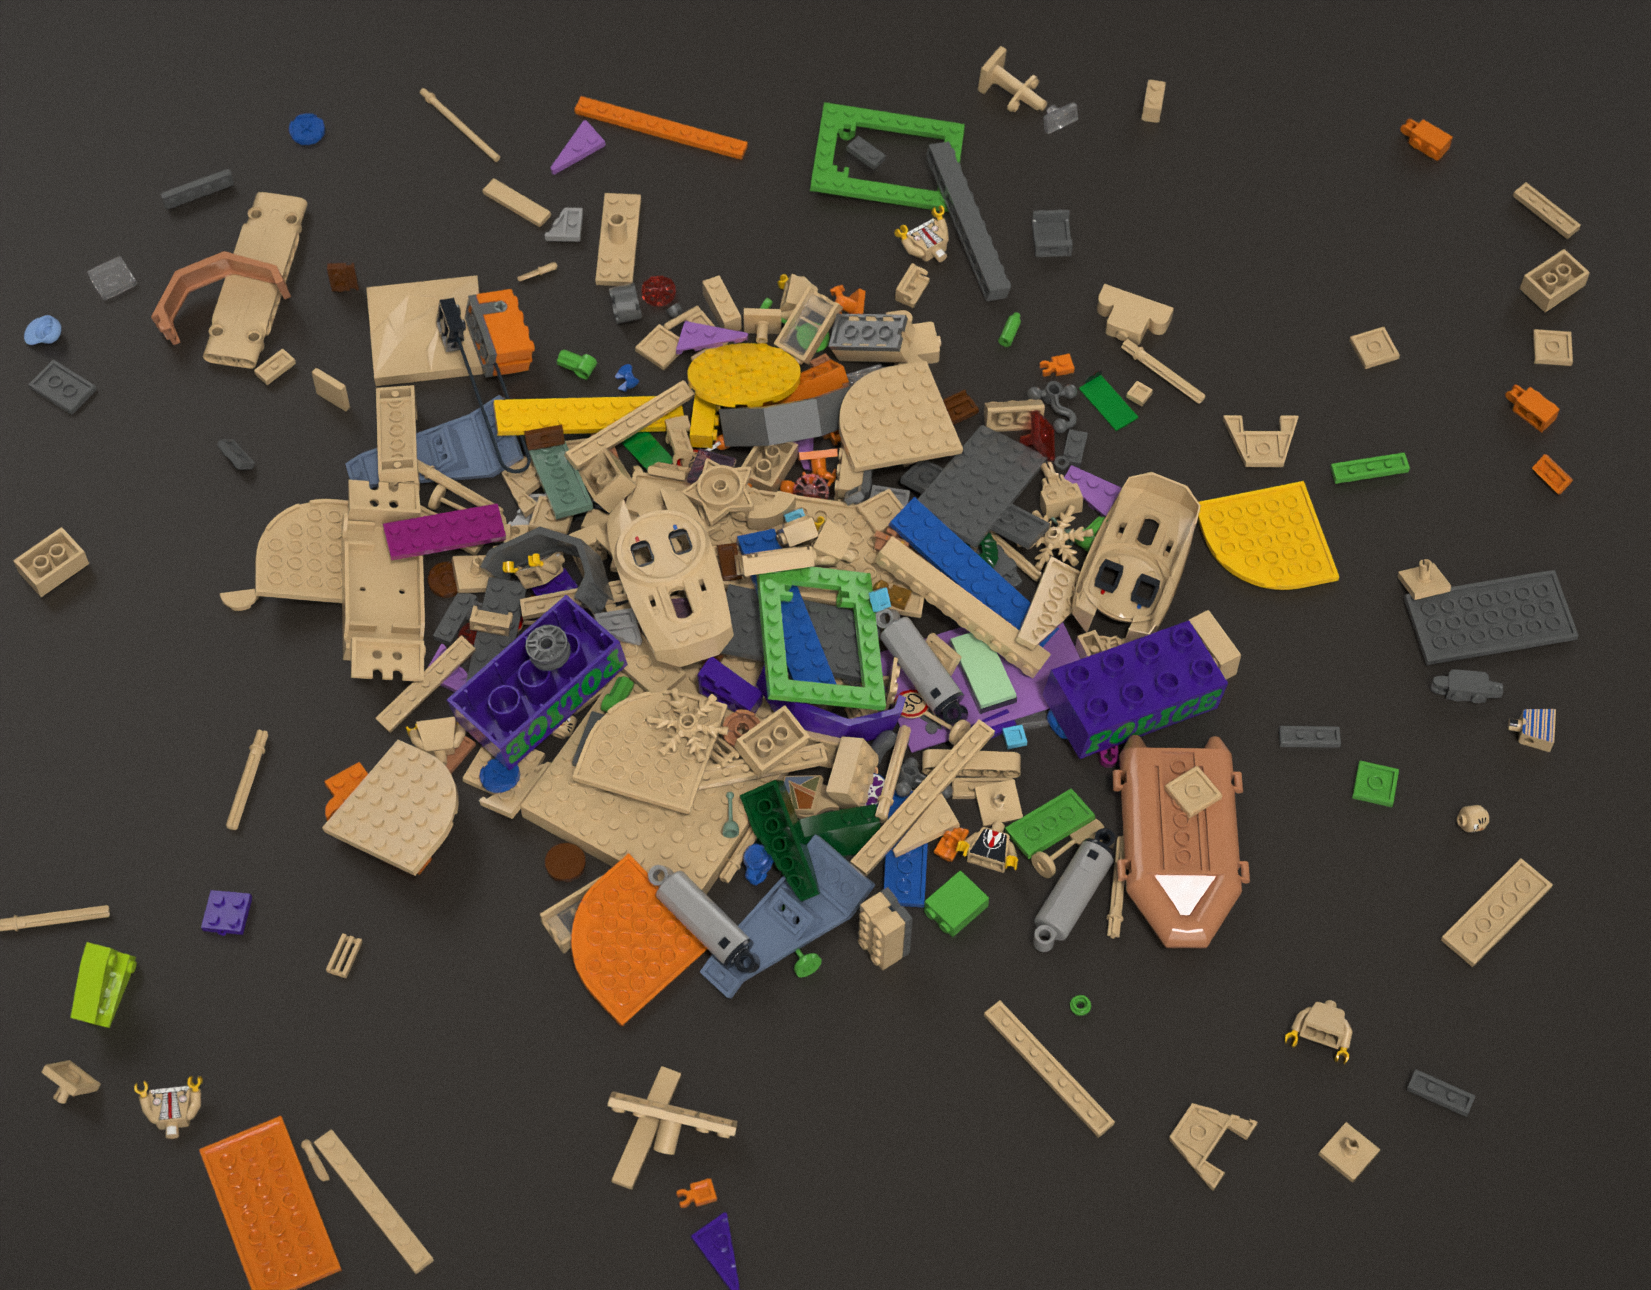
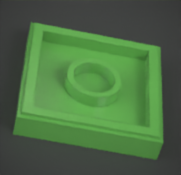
(1375, 783)

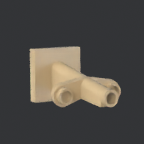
(994, 73)

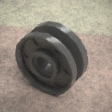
(545, 637)

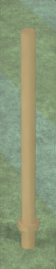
(431, 98)

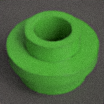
(1080, 999)

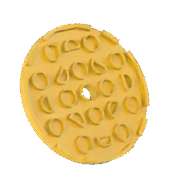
(744, 375)

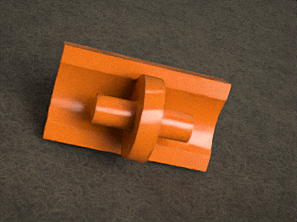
(948, 843)

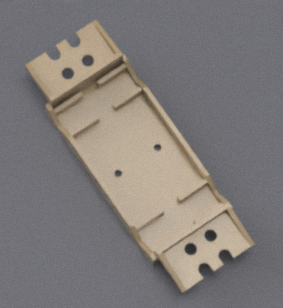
(380, 624)

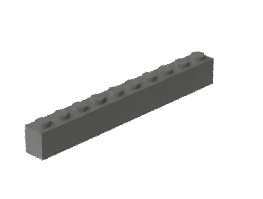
(968, 221)

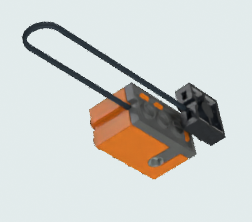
(498, 339)

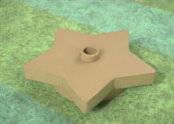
(721, 490)

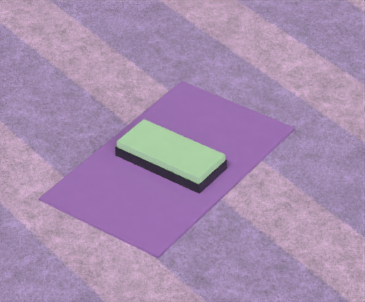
(987, 683)

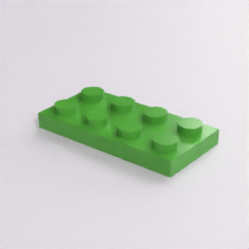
(1050, 823)

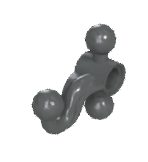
(1068, 391)
(911, 778)

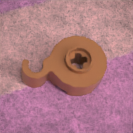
(739, 719)

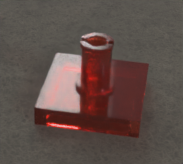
(1041, 436)

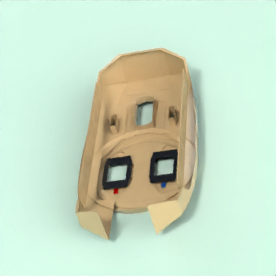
(1140, 499)
(672, 571)

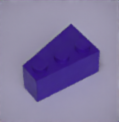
(728, 687)

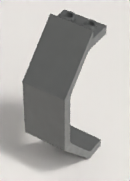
(783, 421)
(594, 588)

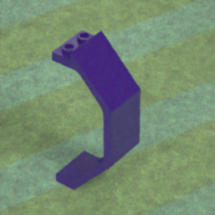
(828, 723)

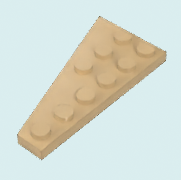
(1049, 604)

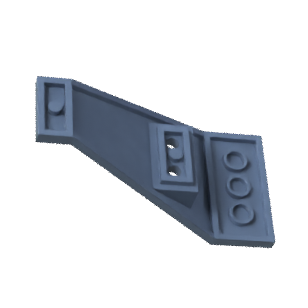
(464, 450)
(776, 931)

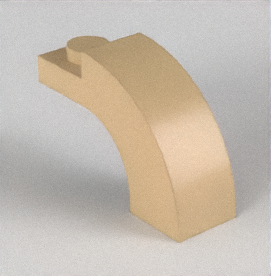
(769, 514)

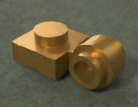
(898, 596)

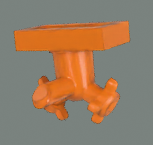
(851, 305)
(818, 464)

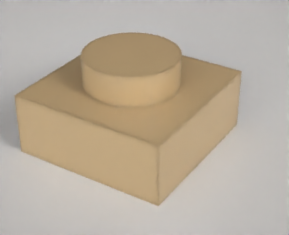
(1139, 393)

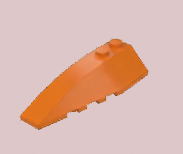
(815, 382)

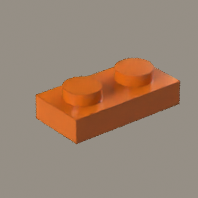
(1552, 474)

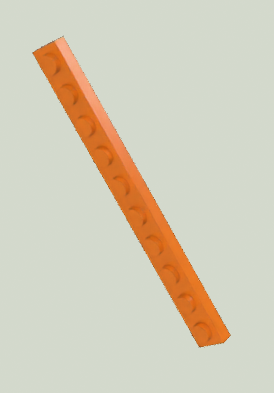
(661, 127)

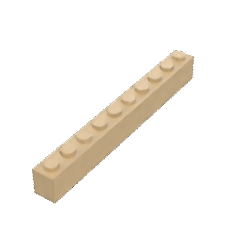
(960, 606)

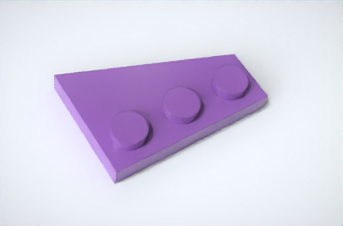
(1095, 491)

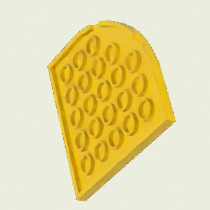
(1269, 537)

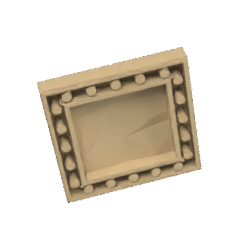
(406, 333)

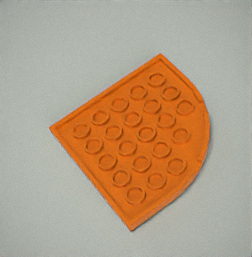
(628, 941)

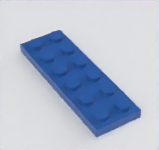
(906, 873)

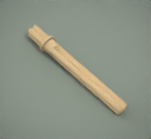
(1163, 371)
(455, 487)
(1021, 562)
(255, 754)
(886, 798)
(736, 859)
(1115, 914)
(54, 918)

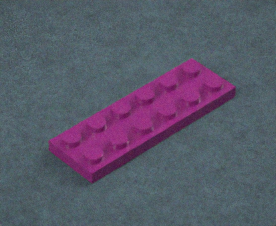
(444, 531)

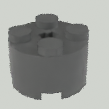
(625, 303)

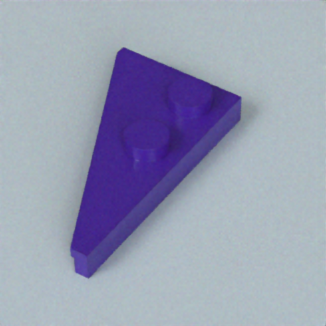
(717, 1248)

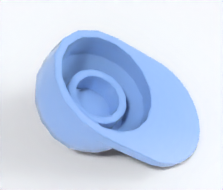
(44, 330)

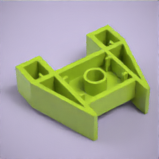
(101, 984)

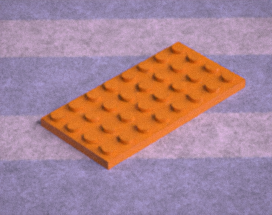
(270, 1208)

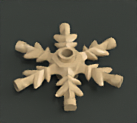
(1056, 538)
(687, 719)

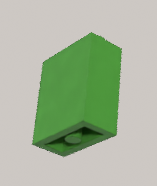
(956, 904)

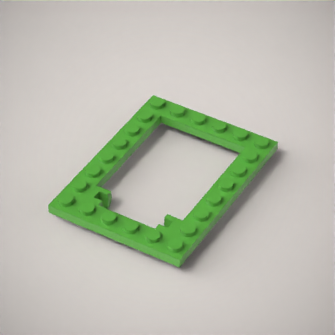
(840, 117)
(853, 585)

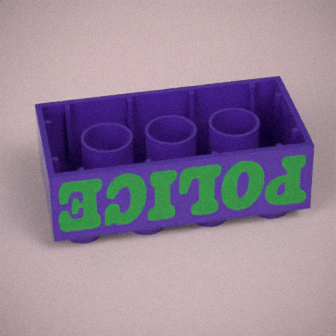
(1134, 689)
(516, 705)

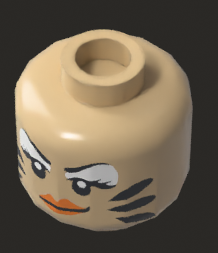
(566, 728)
(1473, 818)

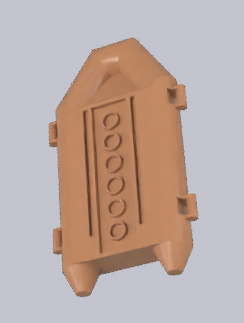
(1178, 865)

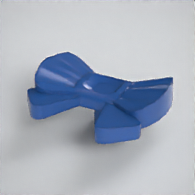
(626, 372)

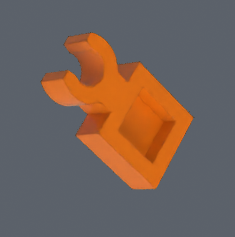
(1059, 364)
(701, 1193)

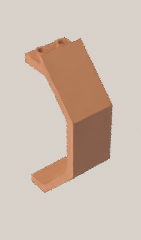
(205, 273)

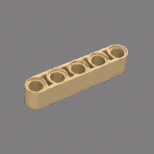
(983, 764)

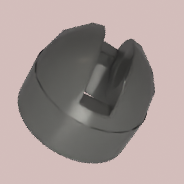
(674, 310)

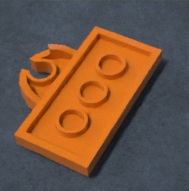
(342, 786)

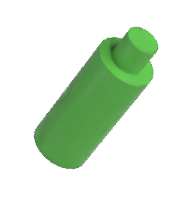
(1010, 330)

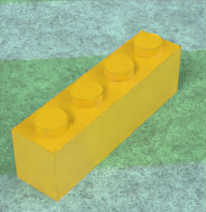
(703, 423)

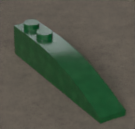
(842, 829)
(781, 834)

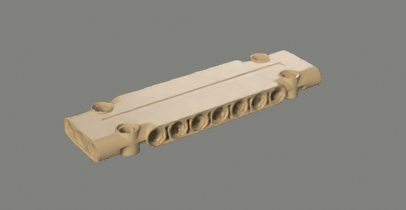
(250, 305)

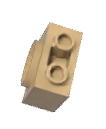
(796, 532)

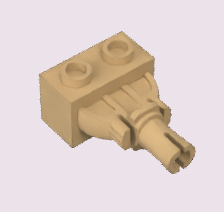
(1058, 493)
(1091, 643)

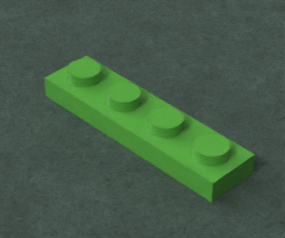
(1370, 468)

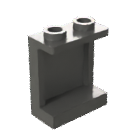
(1051, 233)

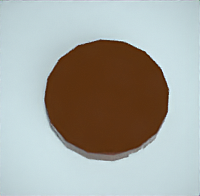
(442, 580)
(565, 862)

